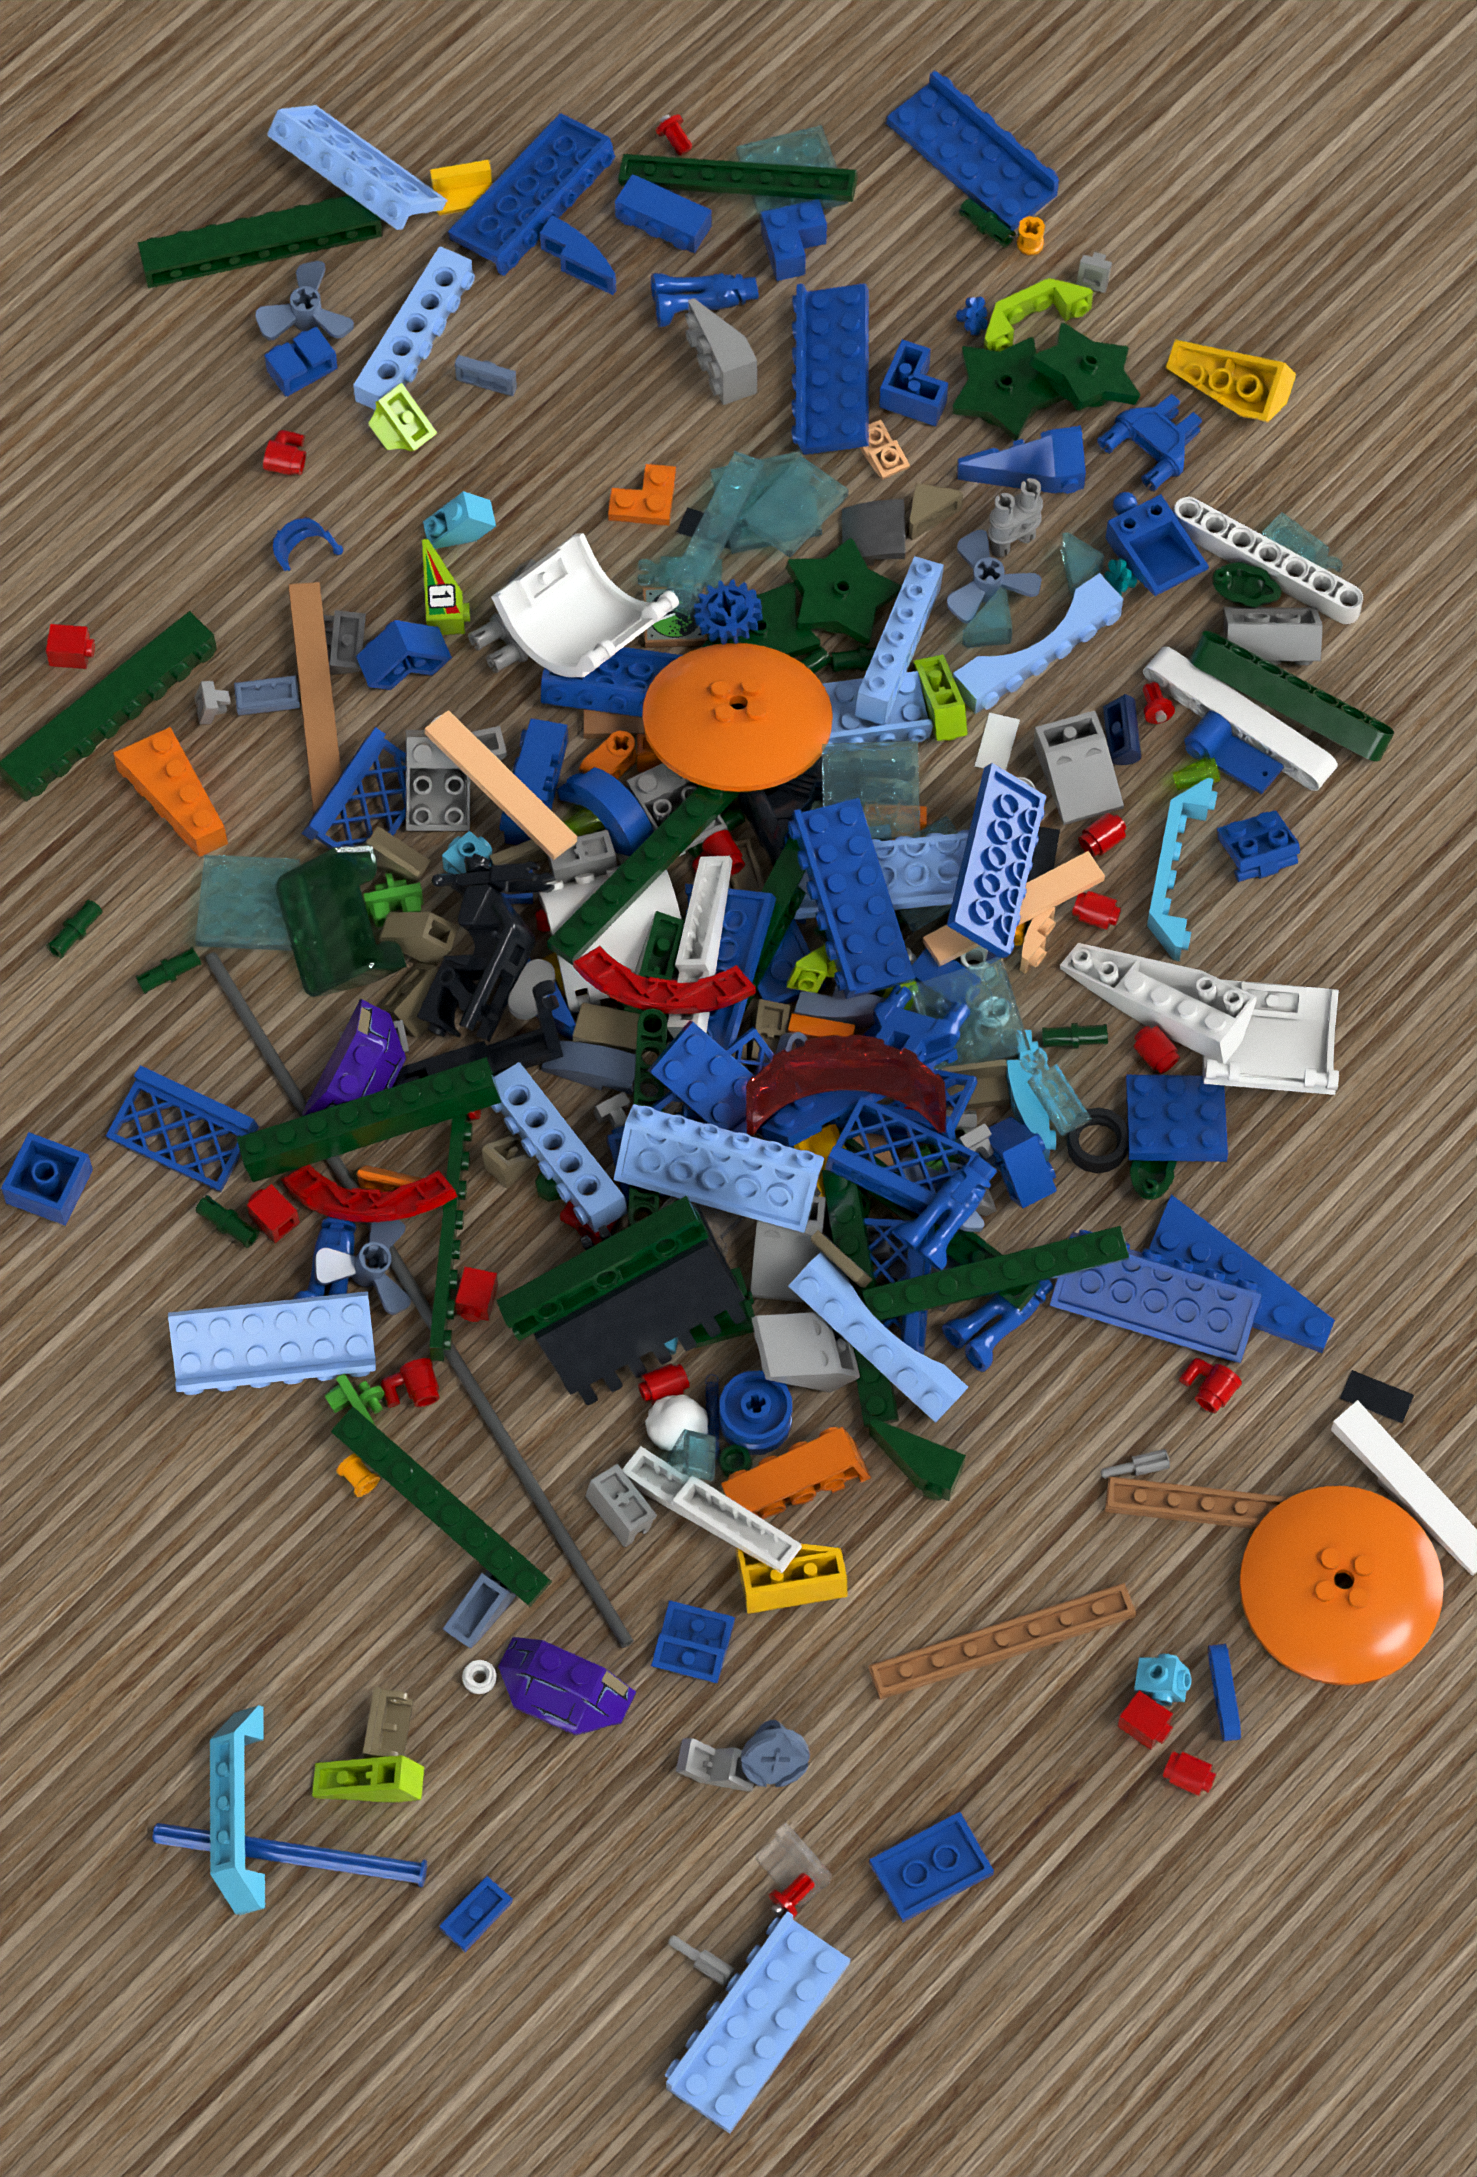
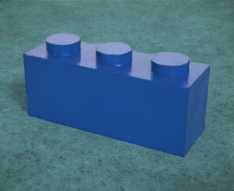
(663, 214)

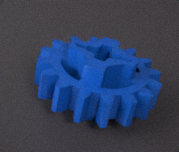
(713, 618)

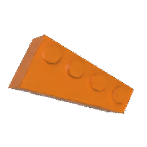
(170, 784)
(798, 1474)

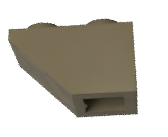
(420, 935)

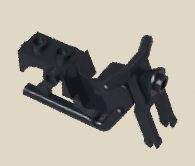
(500, 944)

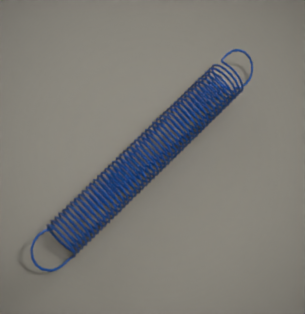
(717, 1407)

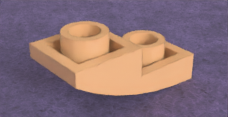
(883, 452)
(1034, 943)

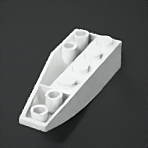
(1178, 999)

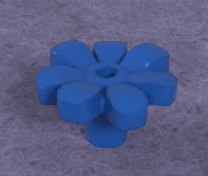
(973, 315)

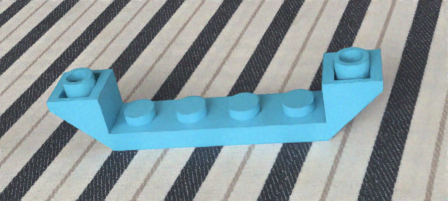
(1189, 804)
(239, 1886)

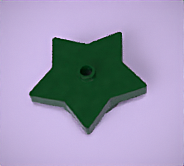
(1086, 370)
(1004, 387)
(840, 592)
(778, 625)

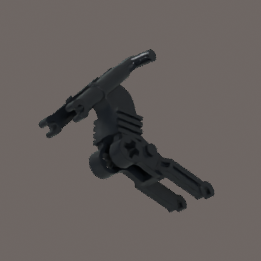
(771, 813)

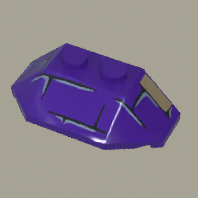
(362, 1061)
(563, 1687)

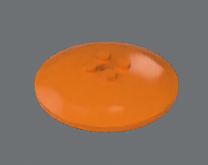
(731, 749)
(1330, 1630)

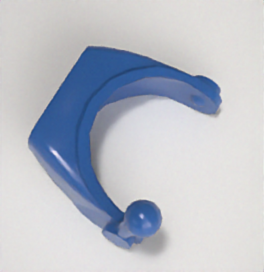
(295, 532)

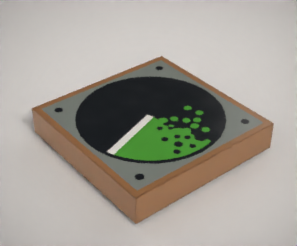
(674, 628)

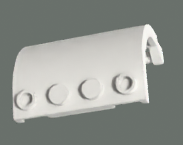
(572, 613)
(621, 940)
(1284, 1043)

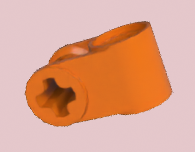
(612, 757)

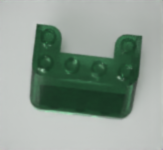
(331, 923)

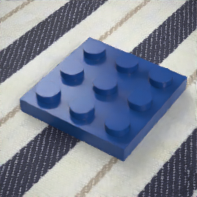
(1175, 1119)

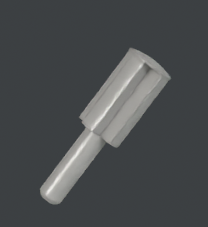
(1140, 1464)
(704, 1961)

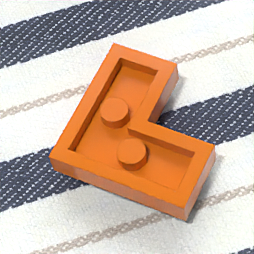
(647, 505)

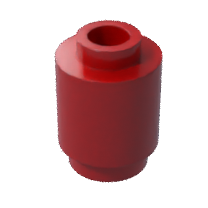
(1102, 834)
(1096, 910)
(1156, 1049)
(663, 1382)
(1189, 1773)

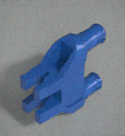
(1156, 435)
(915, 1031)

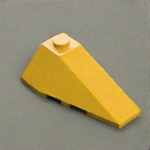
(1239, 381)

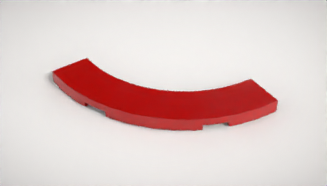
(661, 994)
(368, 1204)

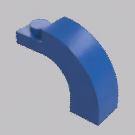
(613, 806)

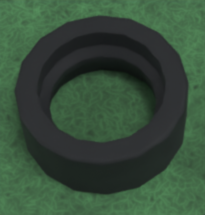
(1094, 1163)

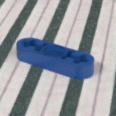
(1224, 1692)

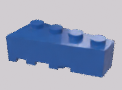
(537, 768)

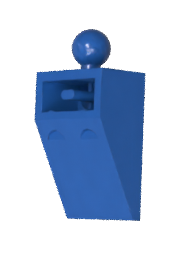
(1153, 543)

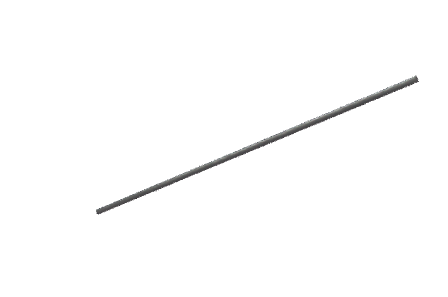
(426, 1312)

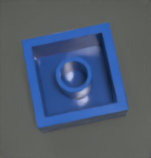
(47, 1178)

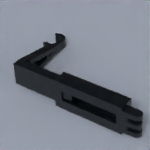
(528, 1048)

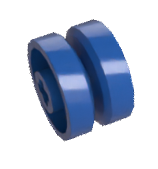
(761, 1430)

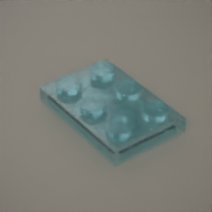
(795, 506)

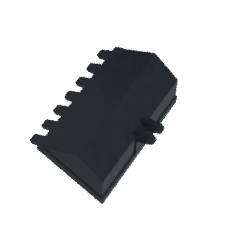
(642, 1317)

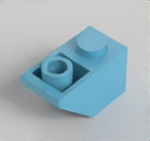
(460, 521)

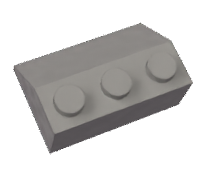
(1276, 632)

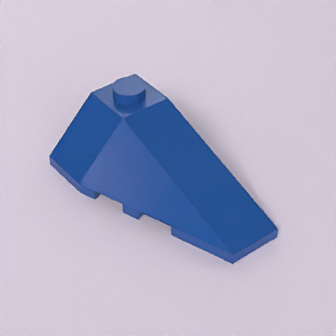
(1052, 460)

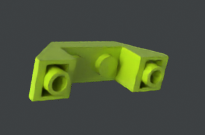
(1068, 298)
(812, 969)

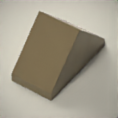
(931, 507)
(507, 1159)

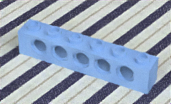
(443, 268)
(899, 640)
(607, 1201)

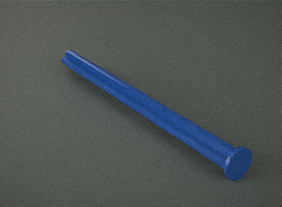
(300, 1854)

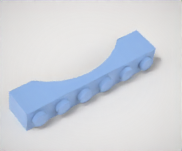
(990, 677)
(917, 1376)

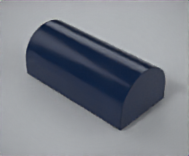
(1122, 730)

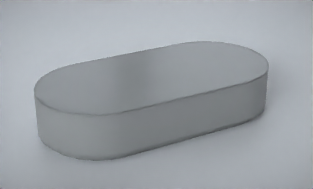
(521, 998)

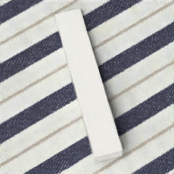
(702, 932)
(1408, 1484)
(710, 1510)

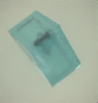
(1079, 561)
(991, 624)
(694, 1455)

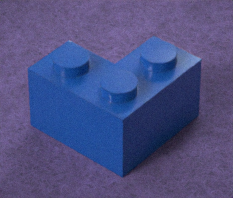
(789, 232)
(909, 389)
(402, 650)
(1021, 1162)

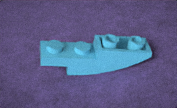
(1024, 1102)

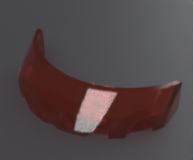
(845, 1064)

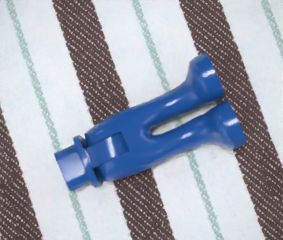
(715, 291)
(960, 1196)
(338, 1236)
(980, 1349)

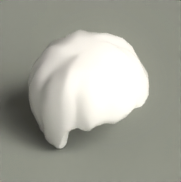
(673, 1415)

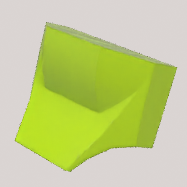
(400, 421)

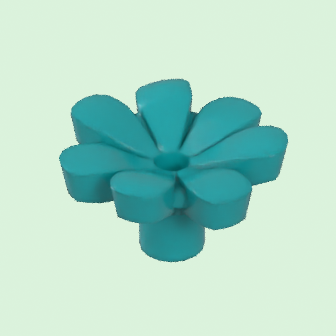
(1120, 577)

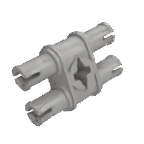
(1015, 517)
(497, 630)

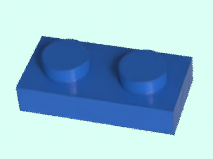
(476, 1914)

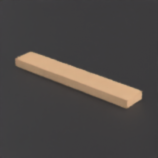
(501, 785)
(1041, 896)

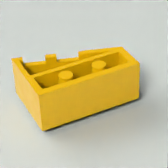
(811, 1577)

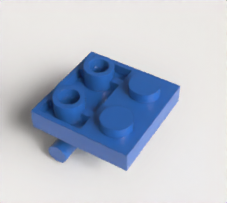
(1259, 845)

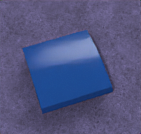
(693, 1641)

